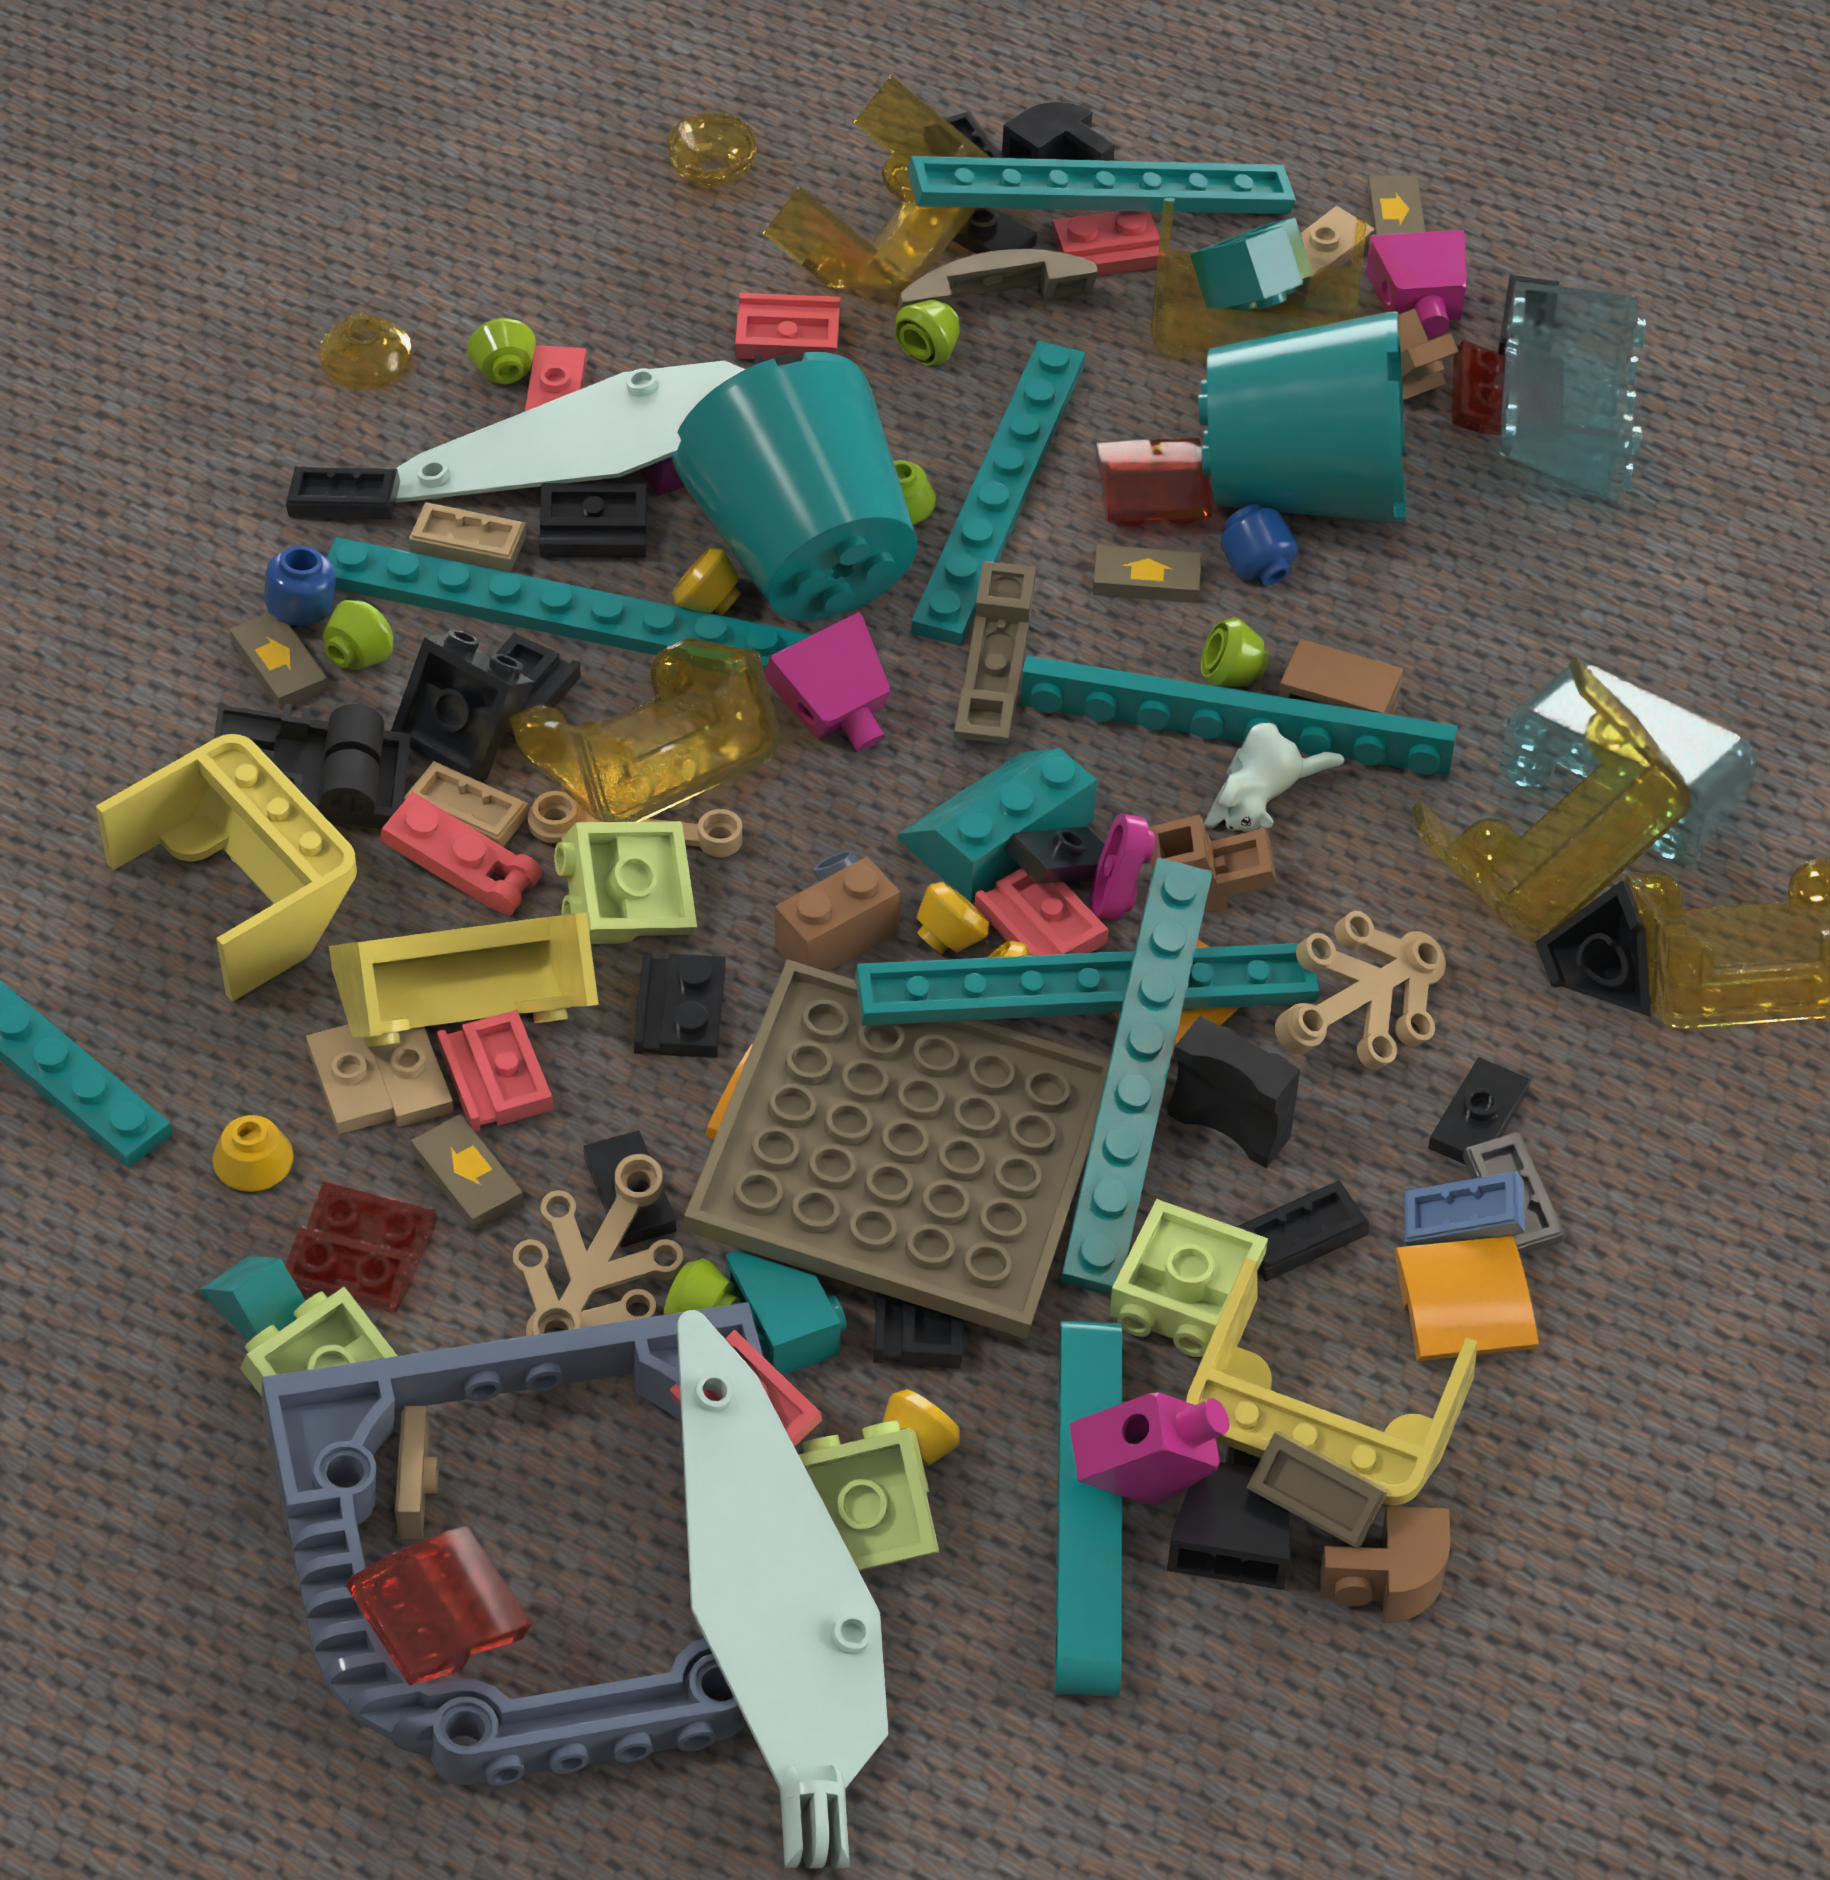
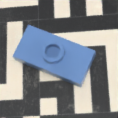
(1465, 1210)

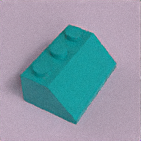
(1025, 794)

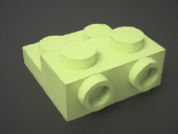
(627, 879)
(1181, 1276)
(323, 1335)
(875, 1493)

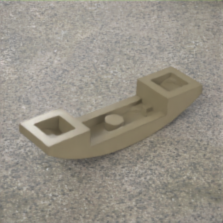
(1054, 272)
(996, 653)

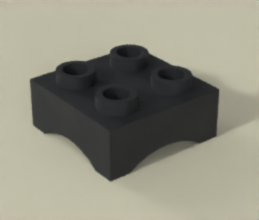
(1234, 1089)

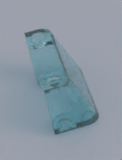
(1569, 385)
(1710, 758)

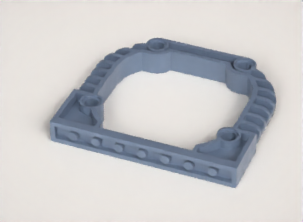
(326, 1431)

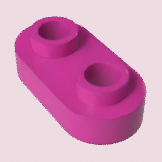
(1115, 878)

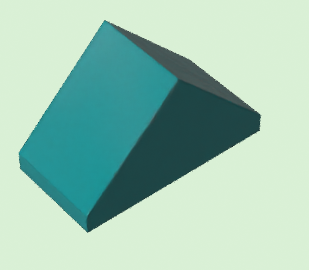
(255, 1295)

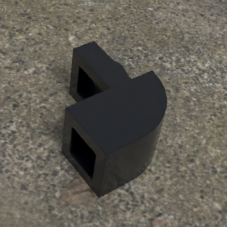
(1055, 132)

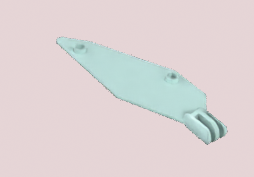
(569, 440)
(777, 1596)

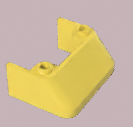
(240, 803)
(465, 975)
(1242, 1383)

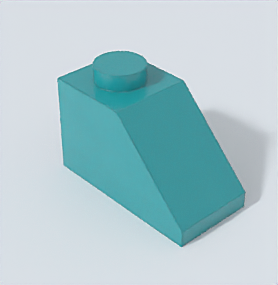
(789, 1311)

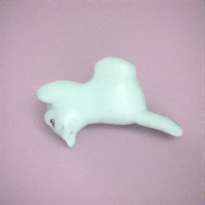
(1259, 773)

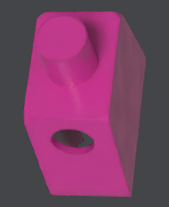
(1420, 274)
(833, 682)
(1149, 1446)

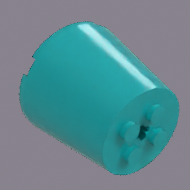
(1309, 421)
(800, 484)

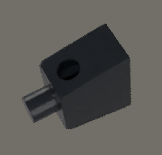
(1230, 1529)

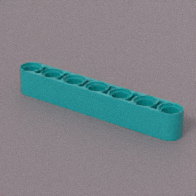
(1087, 1522)

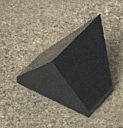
(1602, 951)

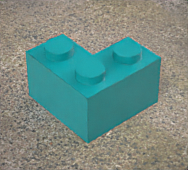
(1253, 267)

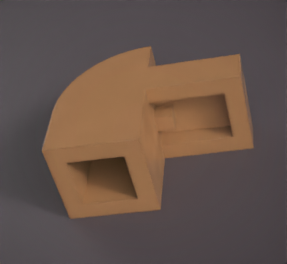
(1422, 358)
(1237, 862)
(1401, 1573)

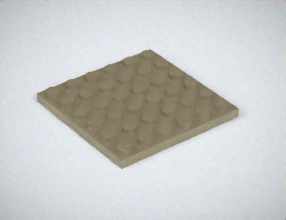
(901, 1152)

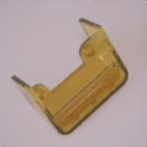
(912, 235)
(1188, 328)
(1584, 838)

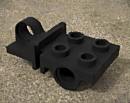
(341, 766)

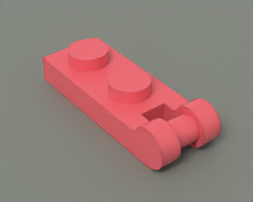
(460, 854)

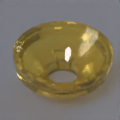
(712, 138)
(366, 363)

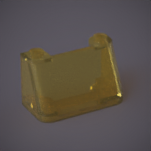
(698, 732)
(1738, 958)

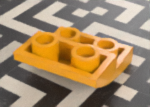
(1466, 1292)

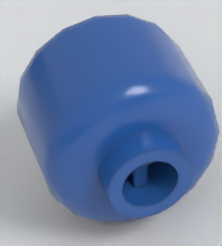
(1259, 544)
(299, 586)

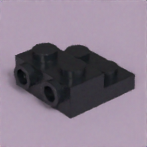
(461, 702)

